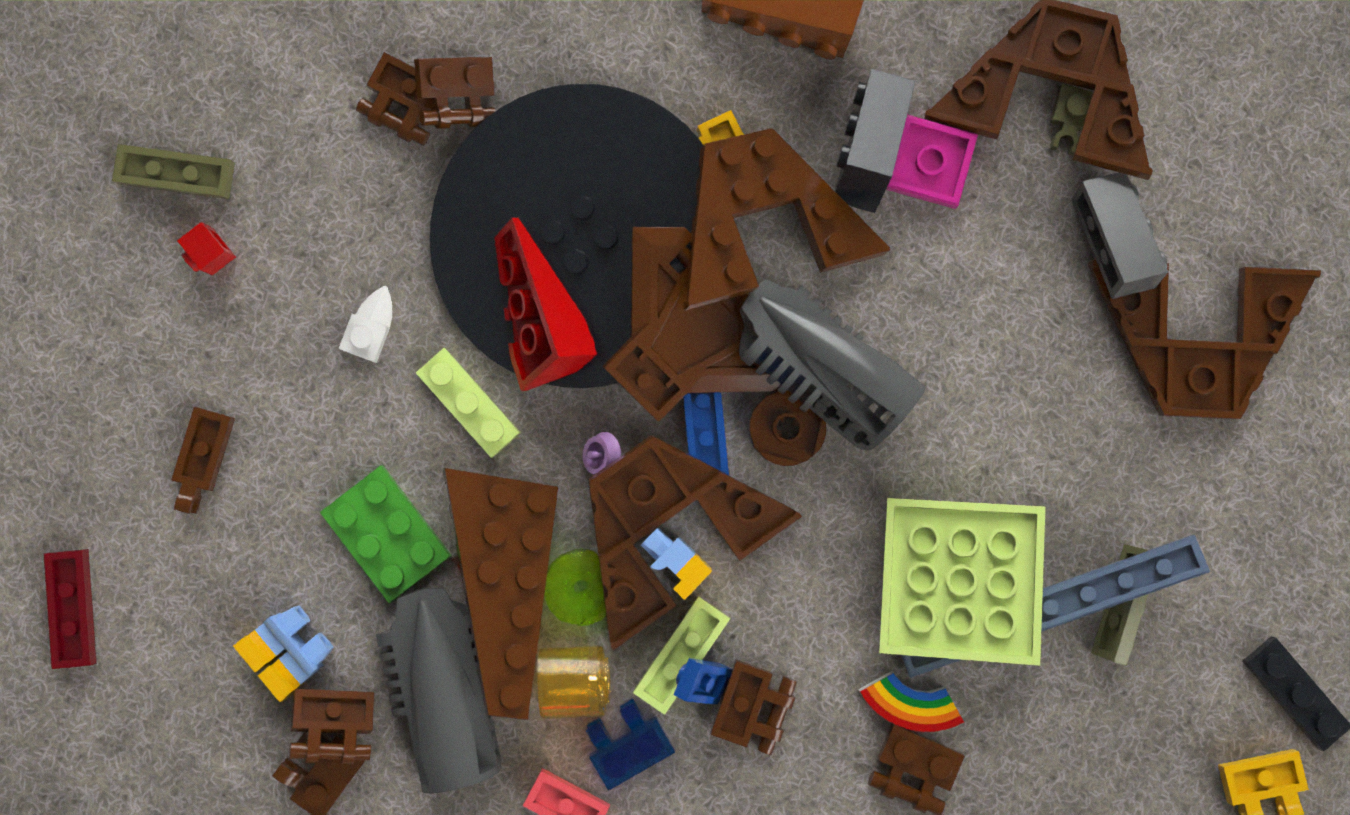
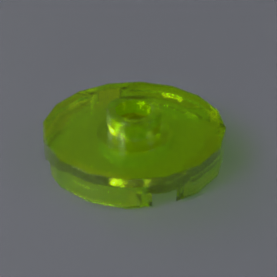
(561, 598)

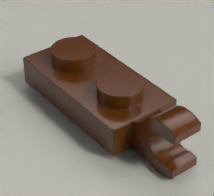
(200, 457)

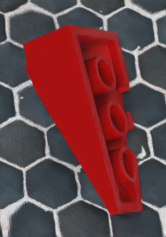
(546, 323)

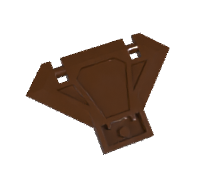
(676, 348)

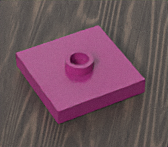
(932, 162)

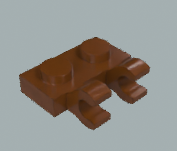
(322, 785)

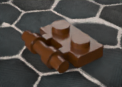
(454, 78)
(396, 83)
(742, 703)
(331, 713)
(921, 758)

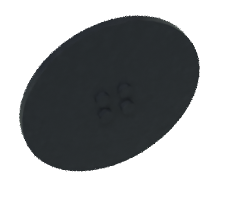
(578, 176)

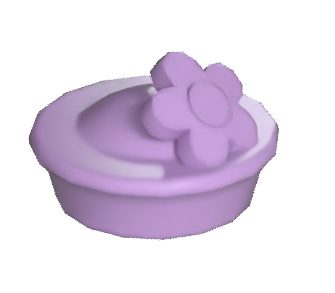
(600, 452)

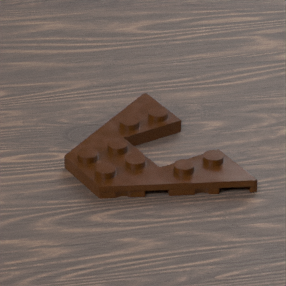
(1068, 47)
(753, 176)
(1209, 376)
(643, 493)

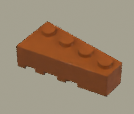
(810, 23)

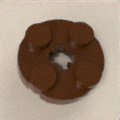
(768, 438)

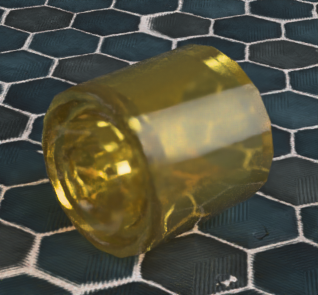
(573, 682)

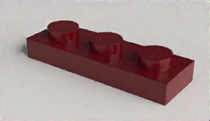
(70, 609)

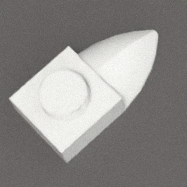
(369, 326)

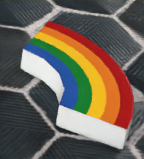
(909, 707)

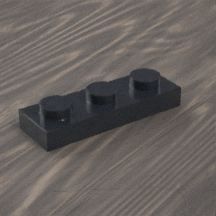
(1297, 693)

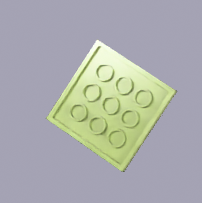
(963, 581)

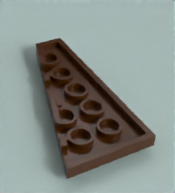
(503, 561)

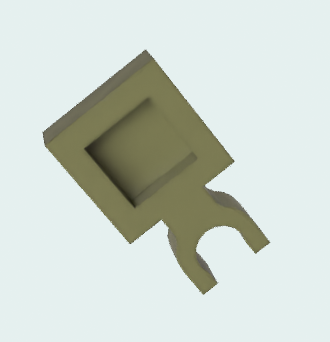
(1069, 113)

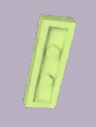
(468, 402)
(689, 640)

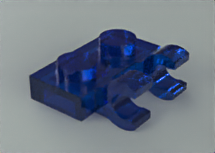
(631, 752)

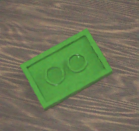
(385, 533)

